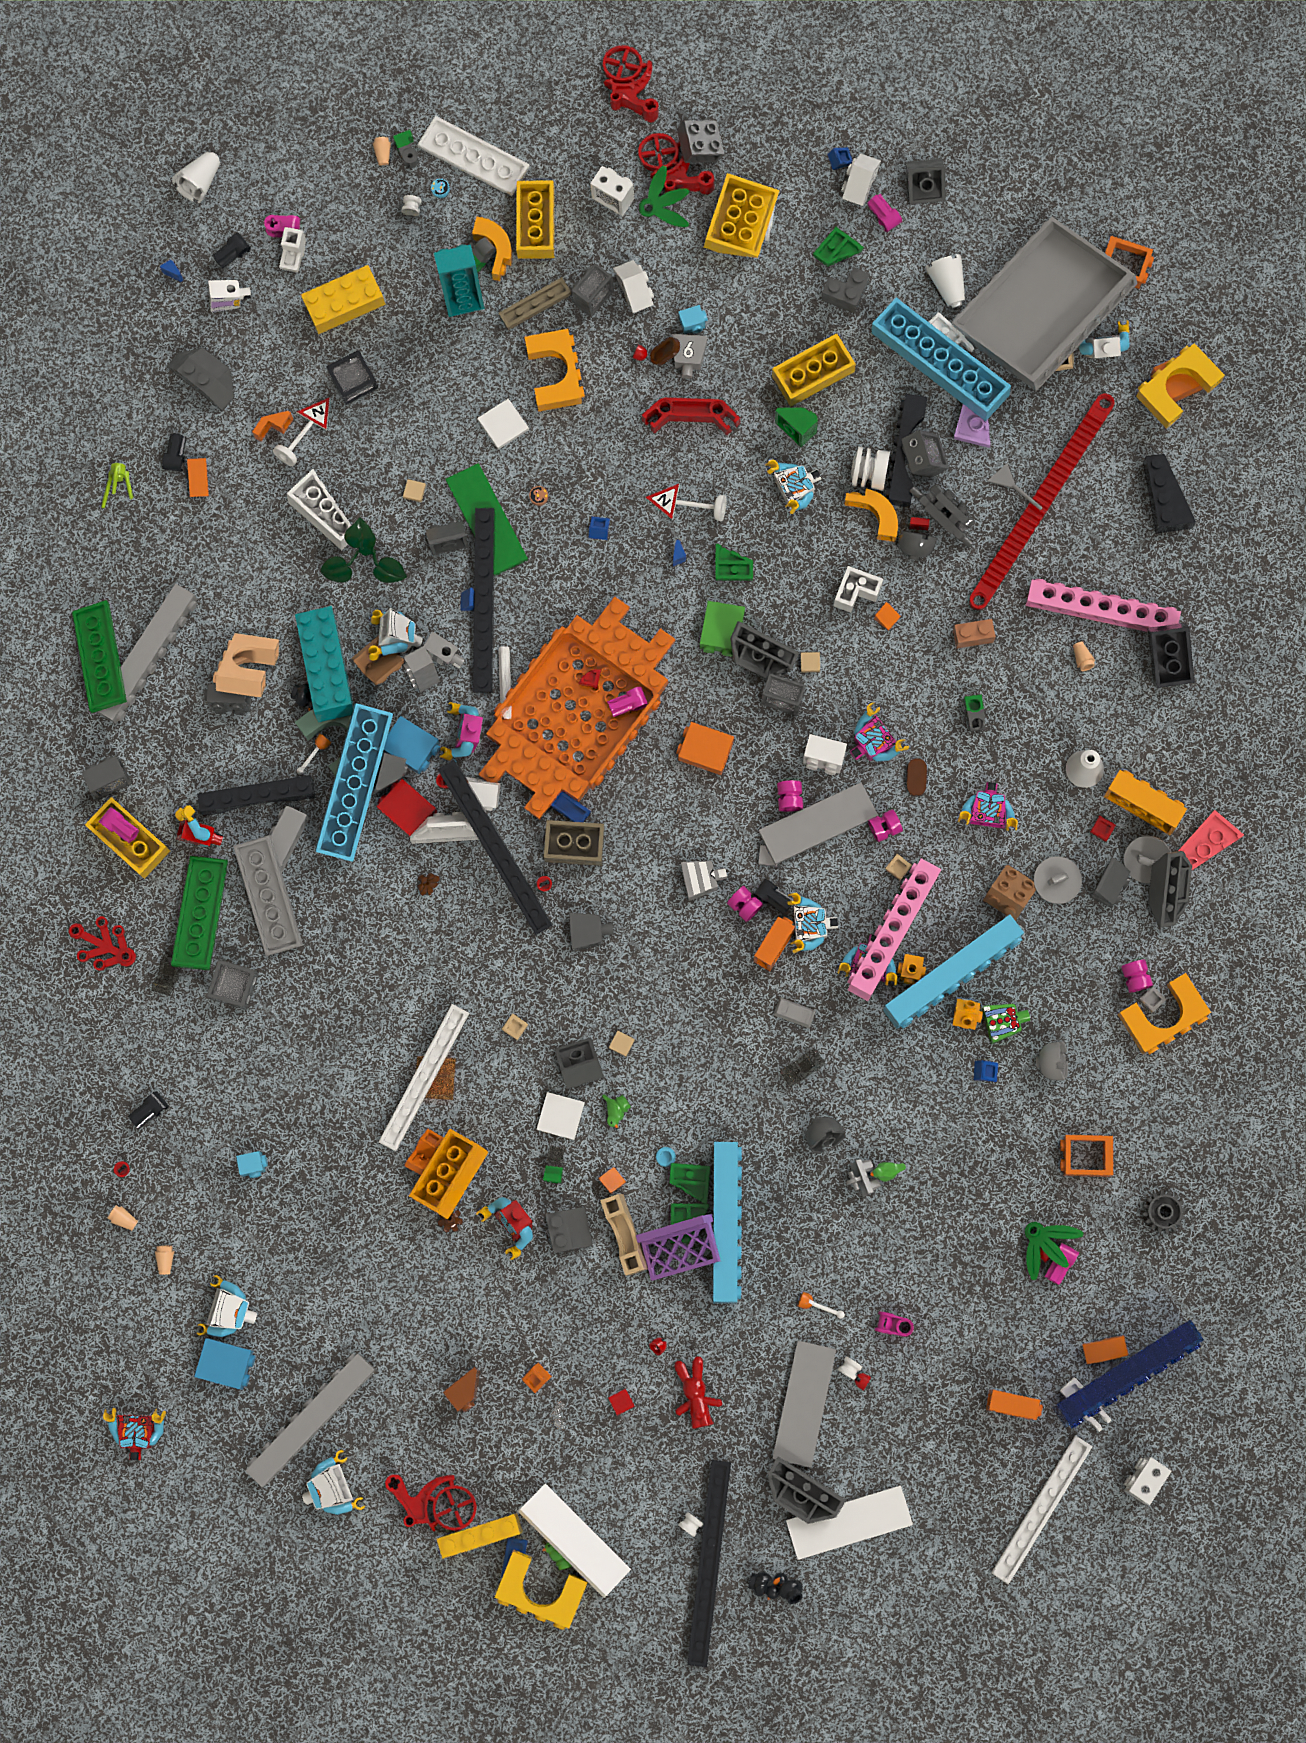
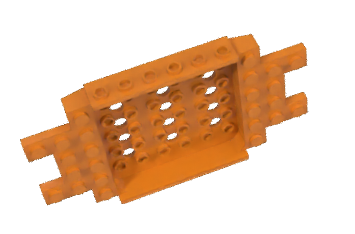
(538, 762)

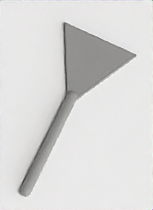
(1004, 478)

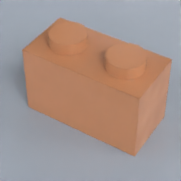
(974, 633)

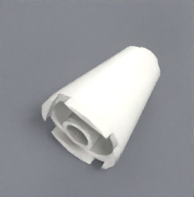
(197, 176)
(948, 279)
(1085, 768)

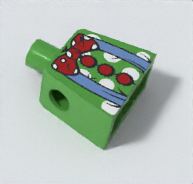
(1003, 1021)

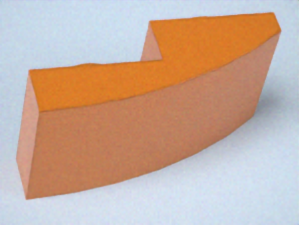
(197, 477)
(1105, 1349)

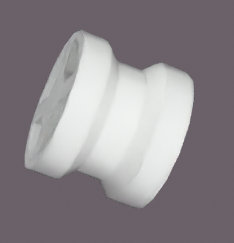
(411, 205)
(850, 1368)
(690, 1524)

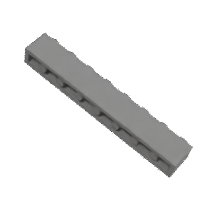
(152, 647)
(310, 1420)

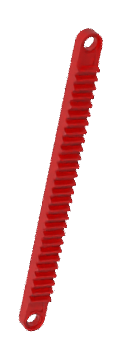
(1044, 497)

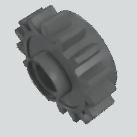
(1154, 1216)

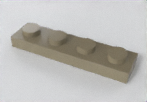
(535, 303)

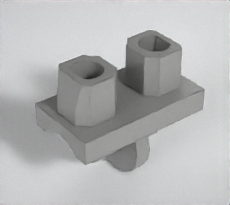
(859, 1177)

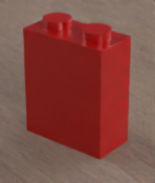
(405, 807)

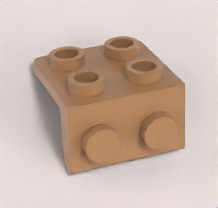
(379, 669)
(1010, 892)

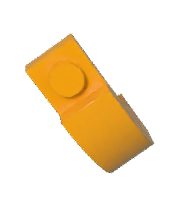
(497, 236)
(880, 508)

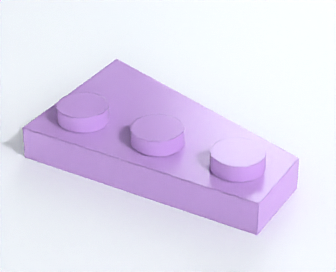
(972, 428)

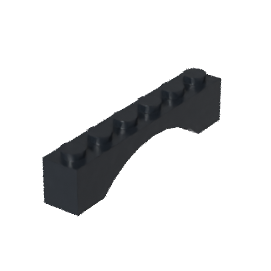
(912, 415)
(274, 791)

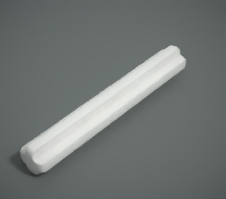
(504, 676)

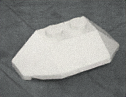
(444, 829)

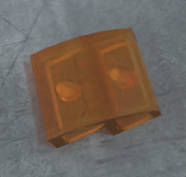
(444, 1082)

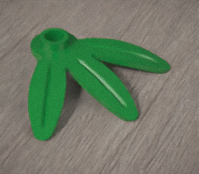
(667, 199)
(1042, 1240)

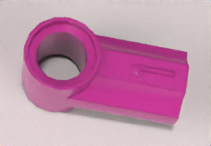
(886, 215)
(632, 700)
(116, 823)
(1056, 1272)

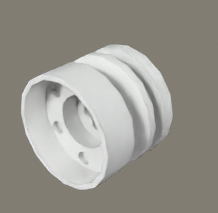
(870, 468)

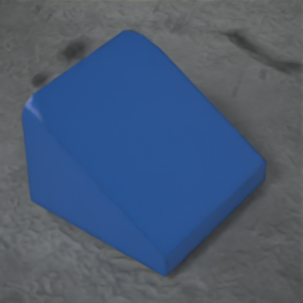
(839, 158)
(171, 270)
(599, 528)
(679, 554)
(467, 600)
(985, 1071)

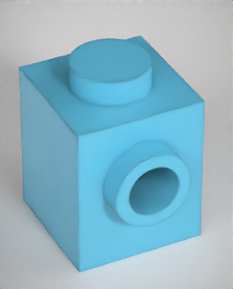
(692, 319)
(252, 1164)

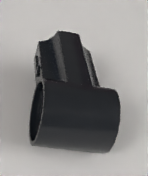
(235, 247)
(175, 453)
(771, 895)
(149, 1109)

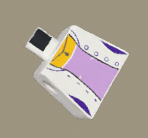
(226, 294)

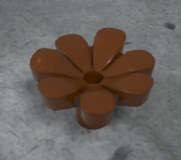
(427, 883)
(452, 1224)

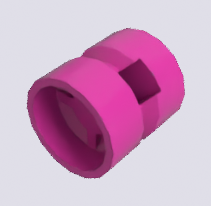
(790, 796)
(891, 823)
(744, 903)
(1137, 976)

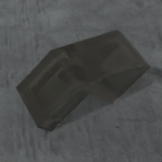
(167, 976)
(802, 1067)

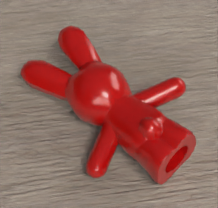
(694, 1390)

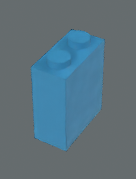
(412, 744)
(225, 1364)

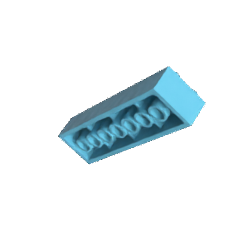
(941, 359)
(353, 782)
(952, 972)
(726, 1221)

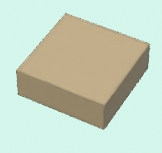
(414, 490)
(810, 662)
(898, 867)
(514, 1027)
(621, 1043)

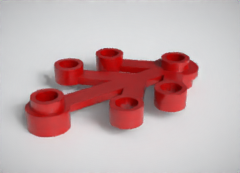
(105, 945)

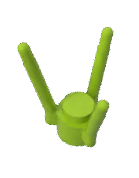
(117, 473)

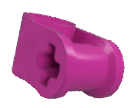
(281, 222)
(892, 1324)

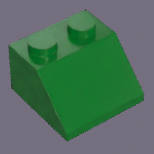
(797, 423)

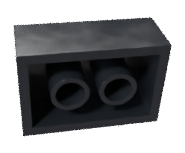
(1171, 655)

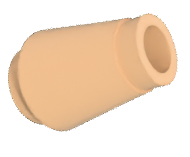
(382, 150)
(1084, 658)
(122, 1218)
(164, 1259)

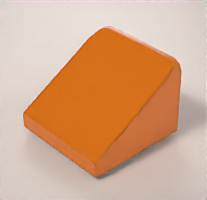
(887, 616)
(612, 1180)
(536, 1377)

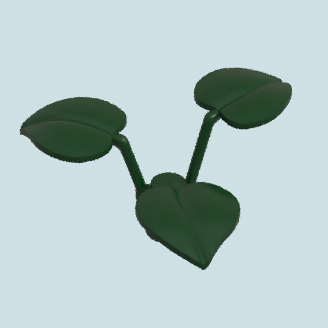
(361, 536)

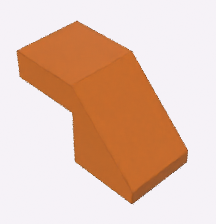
(278, 421)
(424, 1151)

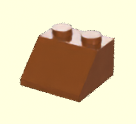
(464, 1391)

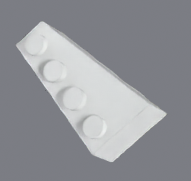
(319, 508)

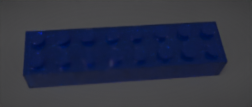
(1128, 1373)

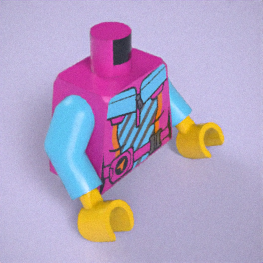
(467, 733)
(874, 738)
(989, 809)
(853, 956)

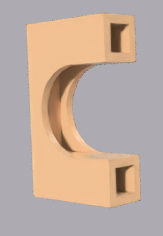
(241, 650)

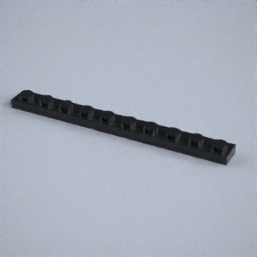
(484, 600)
(495, 846)
(709, 1563)

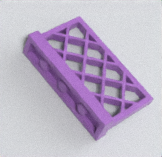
(679, 1230)

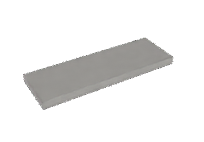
(818, 823)
(268, 895)
(804, 1403)

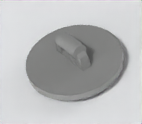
(1141, 856)
(1057, 880)

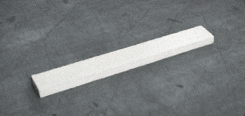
(424, 1077)
(1041, 1509)

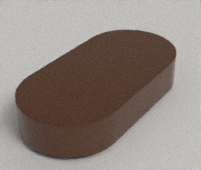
(665, 351)
(916, 777)

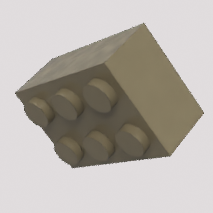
(574, 842)

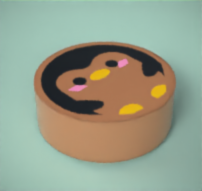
(538, 496)

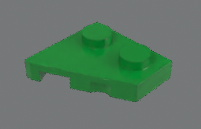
(836, 248)
(732, 566)
(691, 1179)
(684, 1212)

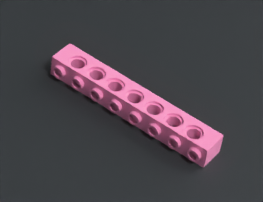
(1093, 612)
(865, 987)

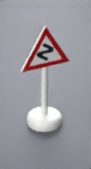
(316, 414)
(667, 500)

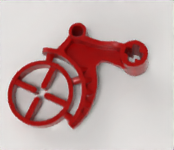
(626, 89)
(676, 177)
(417, 1506)

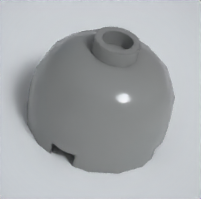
(1053, 1061)

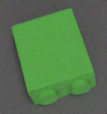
(719, 626)

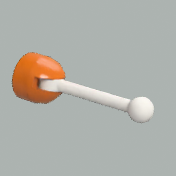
(321, 743)
(806, 1301)

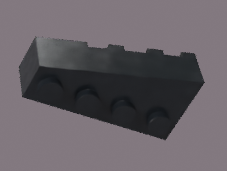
(1166, 498)

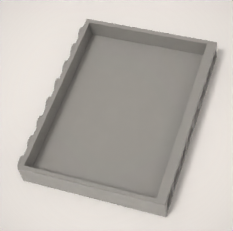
(1044, 303)

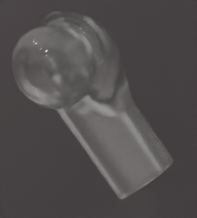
(555, 1416)

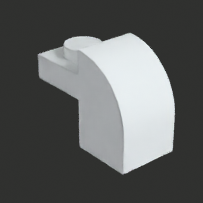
(293, 249)

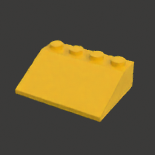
(741, 217)

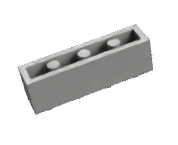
(421, 669)
(287, 833)

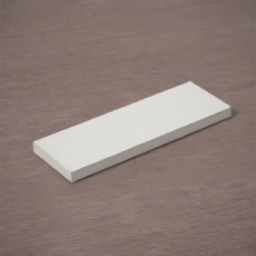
(473, 155)
(855, 1522)
(574, 1540)

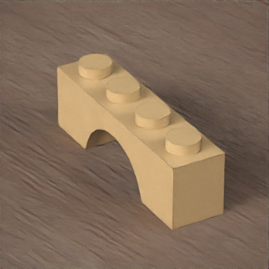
(623, 1227)

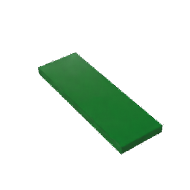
(474, 491)
(99, 656)
(199, 913)

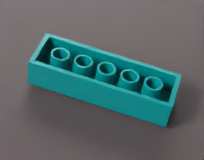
(459, 280)
(324, 664)

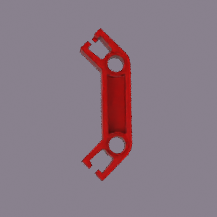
(690, 411)

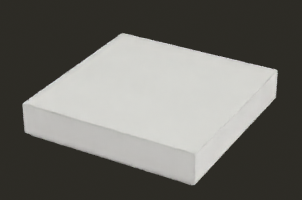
(503, 424)
(560, 1116)

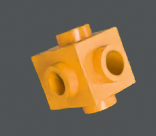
(915, 963)
(967, 1014)

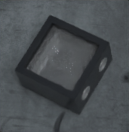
(352, 377)

